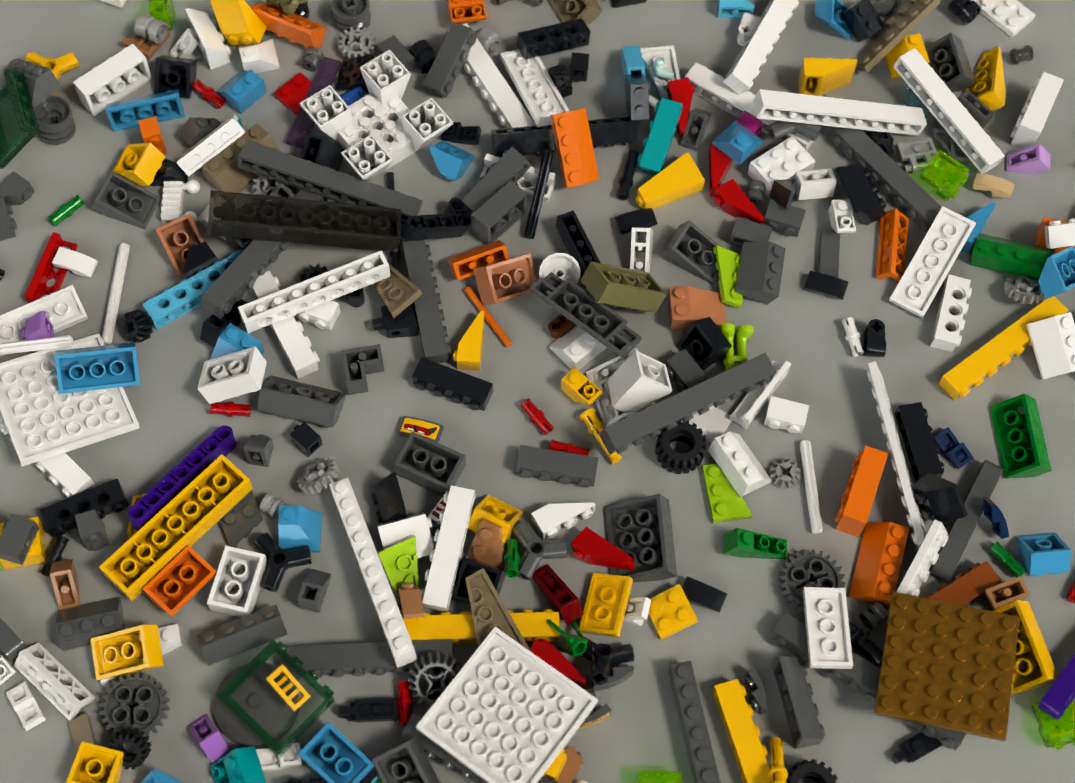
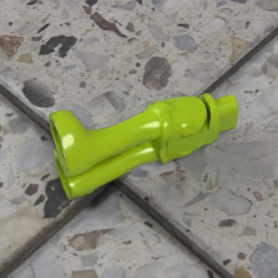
(742, 334)

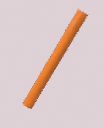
(488, 317)

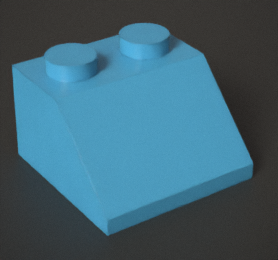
(243, 90)
(234, 340)
(1044, 554)

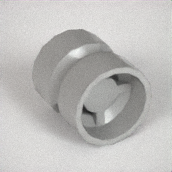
(151, 28)

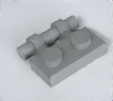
(915, 150)

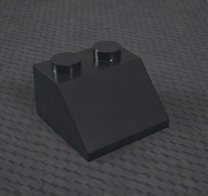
(862, 19)
(175, 74)
(704, 342)
(938, 498)
(389, 499)
(471, 566)

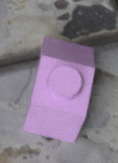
(1029, 160)

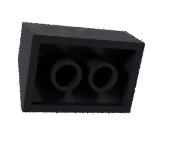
(861, 192)

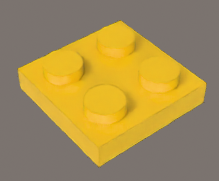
(671, 612)

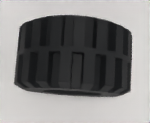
(681, 461)
(811, 770)

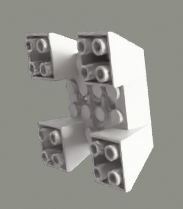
(379, 126)

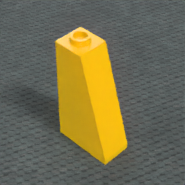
(671, 184)

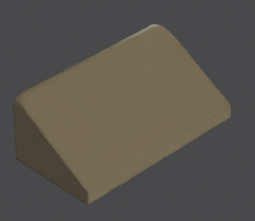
(82, 730)

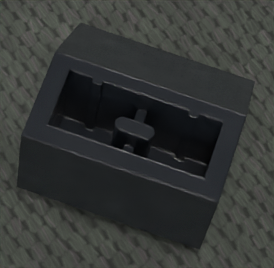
(322, 152)

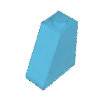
(632, 61)

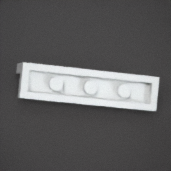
(210, 145)
(530, 176)
(758, 397)
(49, 682)

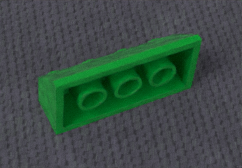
(1009, 256)
(1020, 437)

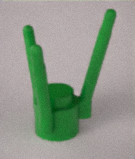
(575, 644)

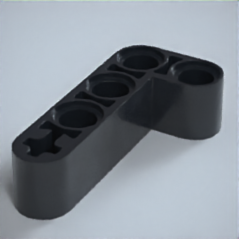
(450, 224)

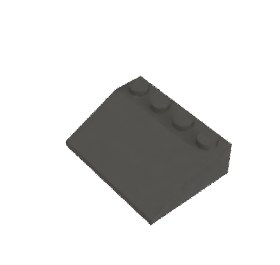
(645, 533)

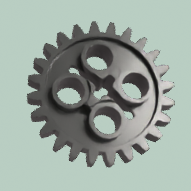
(802, 566)
(153, 706)

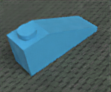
(980, 217)

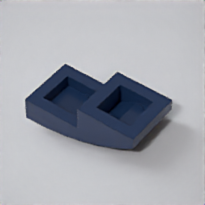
(954, 451)
(997, 518)

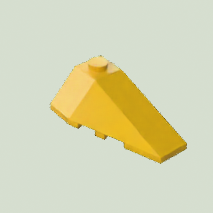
(989, 80)

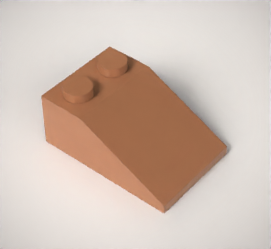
(176, 240)
(505, 279)
(692, 304)

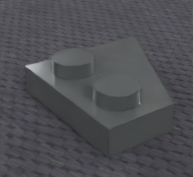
(949, 146)

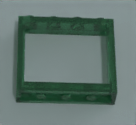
(296, 664)

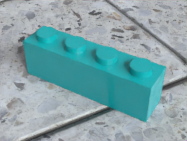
(660, 136)

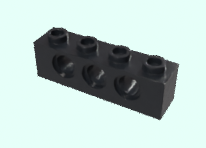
(553, 38)
(74, 505)

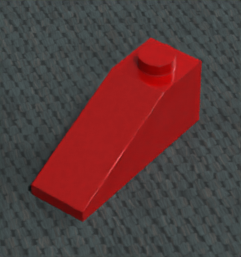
(681, 92)
(718, 167)
(735, 202)
(599, 551)
(551, 655)

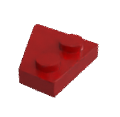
(293, 92)

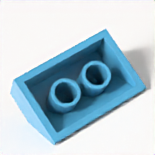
(1058, 273)

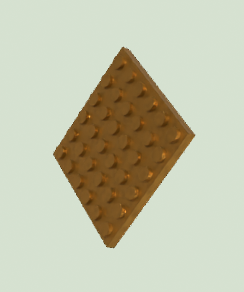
(947, 666)

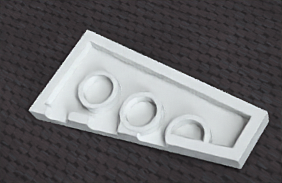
(666, 53)

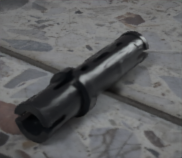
(626, 180)

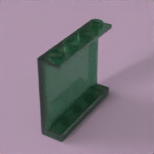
(17, 116)

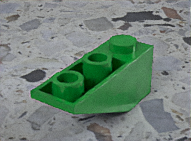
(751, 544)

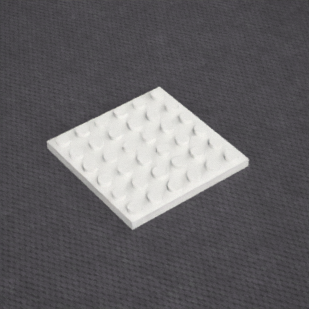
(55, 423)
(506, 713)

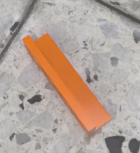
(889, 245)

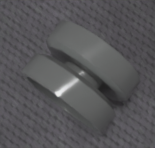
(350, 14)

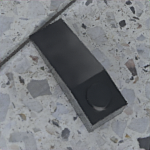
(214, 326)

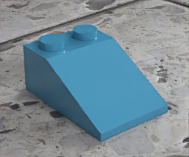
(335, 757)

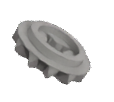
(785, 481)

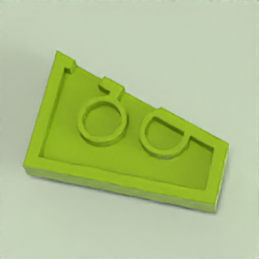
(728, 265)
(722, 497)
(400, 563)

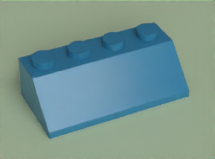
(162, 105)
(97, 367)

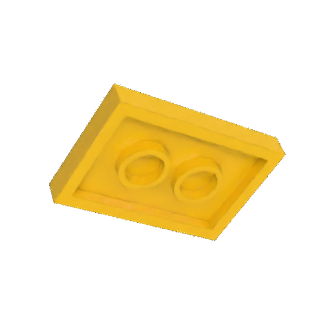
(606, 604)

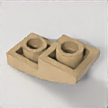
(999, 186)

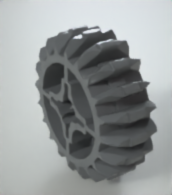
(424, 668)

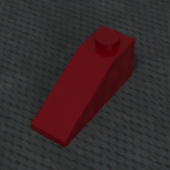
(558, 594)

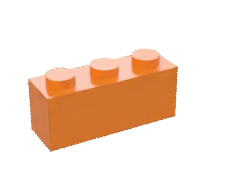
(463, 264)

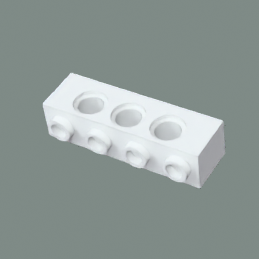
(941, 337)

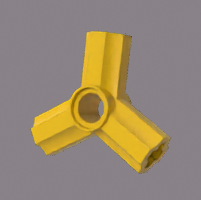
(58, 66)

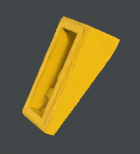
(282, 669)

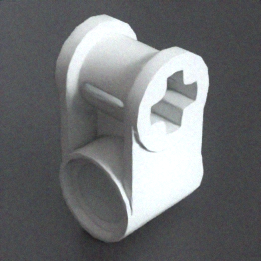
(746, 27)

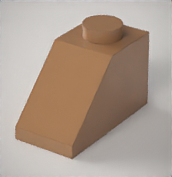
(65, 584)
(1007, 592)
(409, 601)
(571, 767)

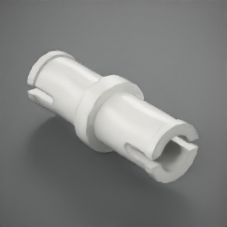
(852, 336)

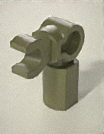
(287, 6)

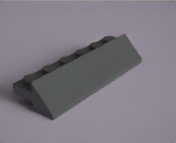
(586, 313)

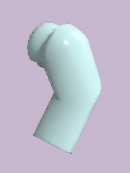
(660, 70)

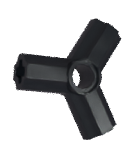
(275, 572)
(603, 656)

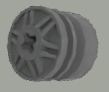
(55, 120)

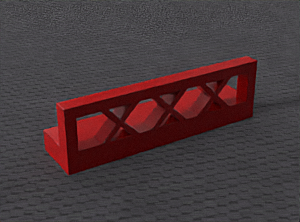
(45, 267)

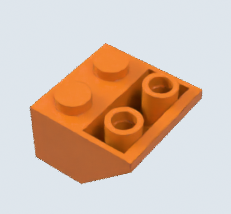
(466, 10)

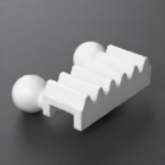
(173, 199)

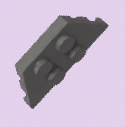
(241, 519)

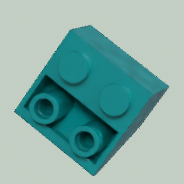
(238, 766)

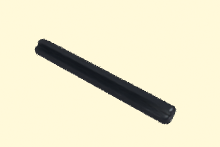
(538, 194)

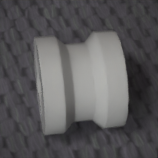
(271, 504)

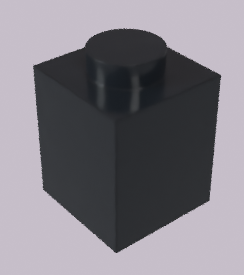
(579, 67)
(306, 439)

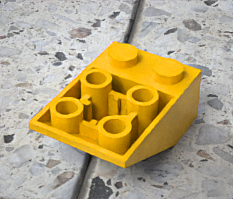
(824, 74)

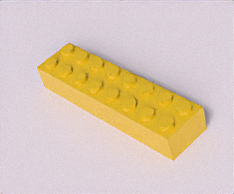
(176, 526)

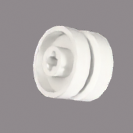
(562, 266)

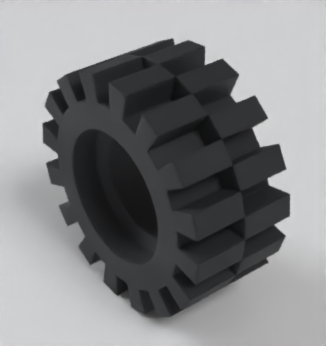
(561, 79)
(137, 741)

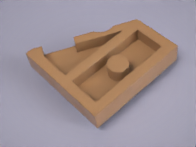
(144, 45)
(488, 544)

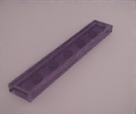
(303, 123)

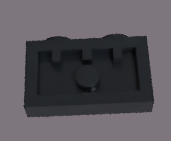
(350, 73)

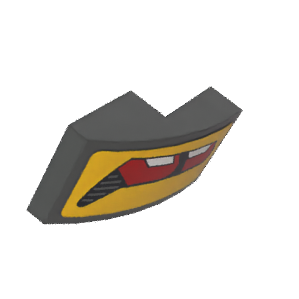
(422, 427)
(599, 715)

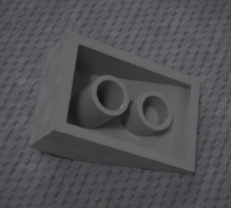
(125, 201)
(693, 251)

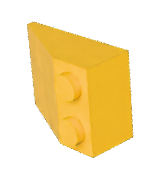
(238, 22)
(127, 652)

